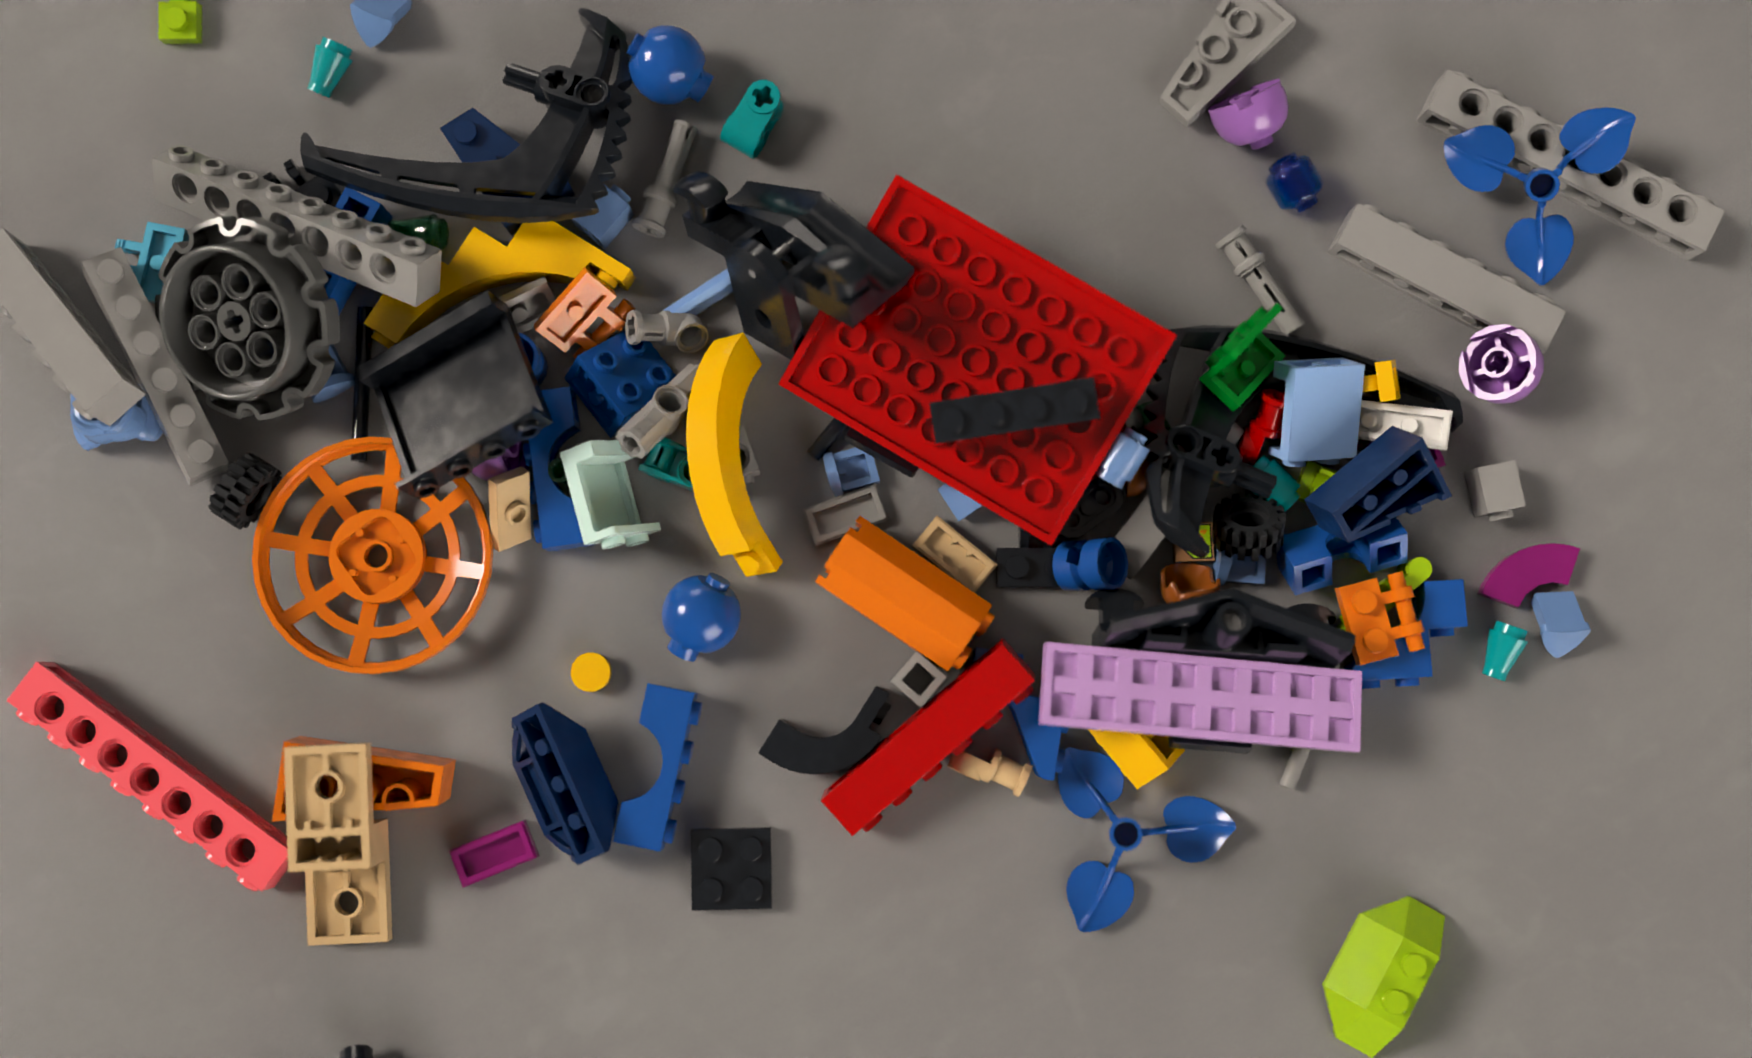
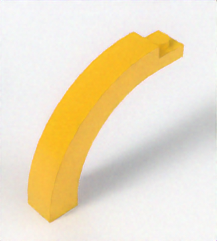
(715, 454)

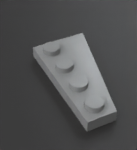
(1223, 53)

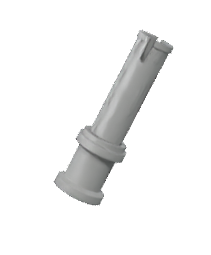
(660, 195)
(1244, 267)

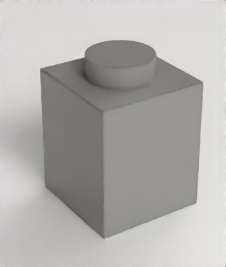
(1495, 490)
(918, 679)

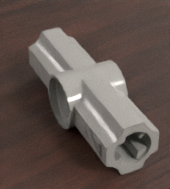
(659, 416)

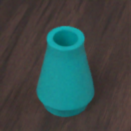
(328, 66)
(1503, 649)

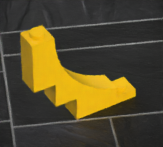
(485, 263)

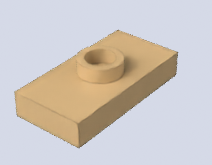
(509, 508)
(954, 554)

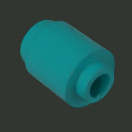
(1286, 485)

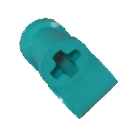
(749, 124)
(668, 463)

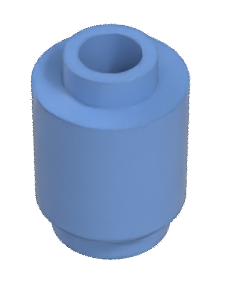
(1123, 458)

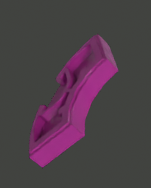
(1526, 569)

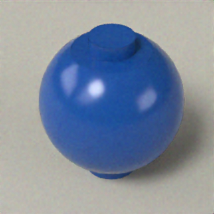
(668, 65)
(700, 615)

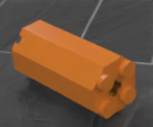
(905, 595)

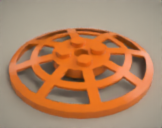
(350, 561)

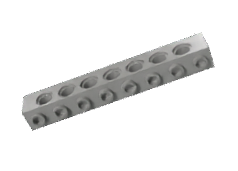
(1617, 203)
(337, 237)

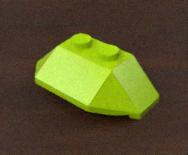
(1382, 972)

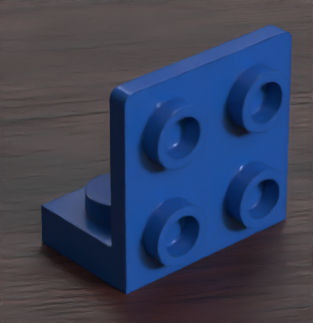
(618, 379)

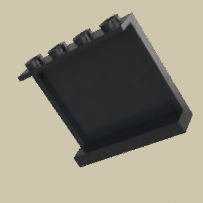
(456, 394)

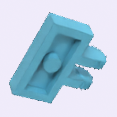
(152, 252)

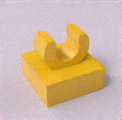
(1384, 380)

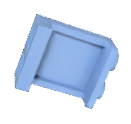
(1319, 410)

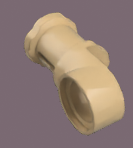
(999, 769)

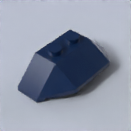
(564, 782)

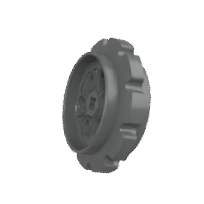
(247, 317)

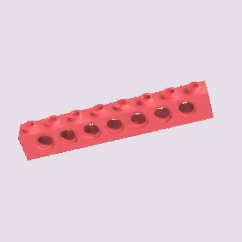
(36, 702)

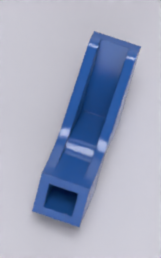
(1441, 609)
(1039, 740)

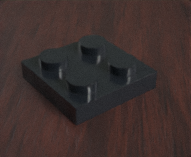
(731, 868)

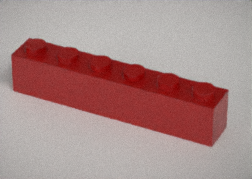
(928, 737)

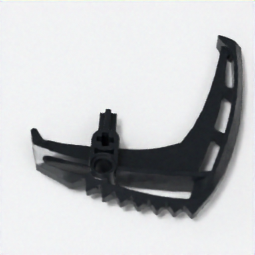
(539, 167)
(1209, 421)

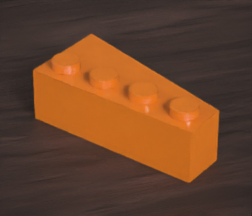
(398, 779)

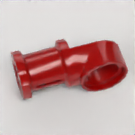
(1266, 424)

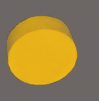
(591, 672)

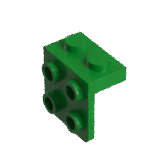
(1243, 360)

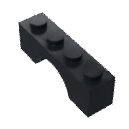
(1015, 410)

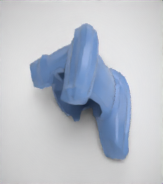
(135, 423)

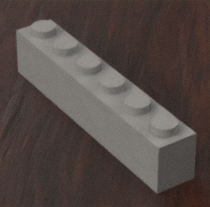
(1440, 277)
(62, 336)
(153, 366)

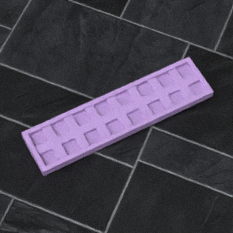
(1200, 697)

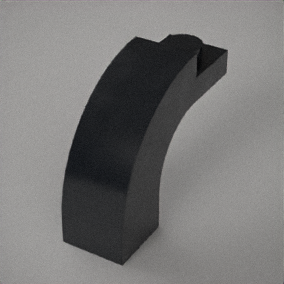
(821, 755)

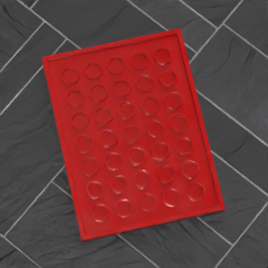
(975, 324)

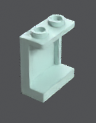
(604, 495)

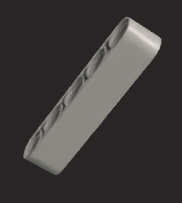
(1138, 531)

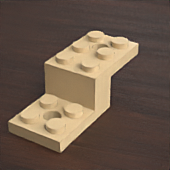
(338, 843)

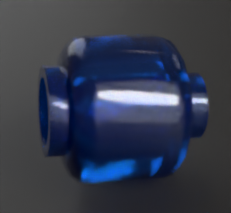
(1294, 182)

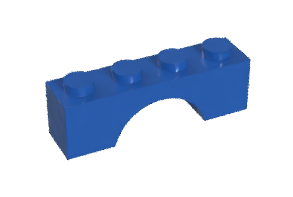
(557, 519)
(647, 819)

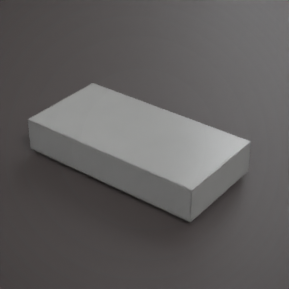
(836, 516)

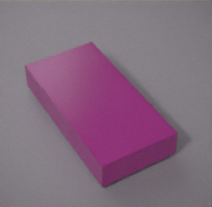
(494, 853)

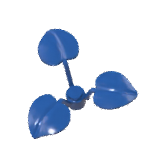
(1481, 155)
(1099, 893)

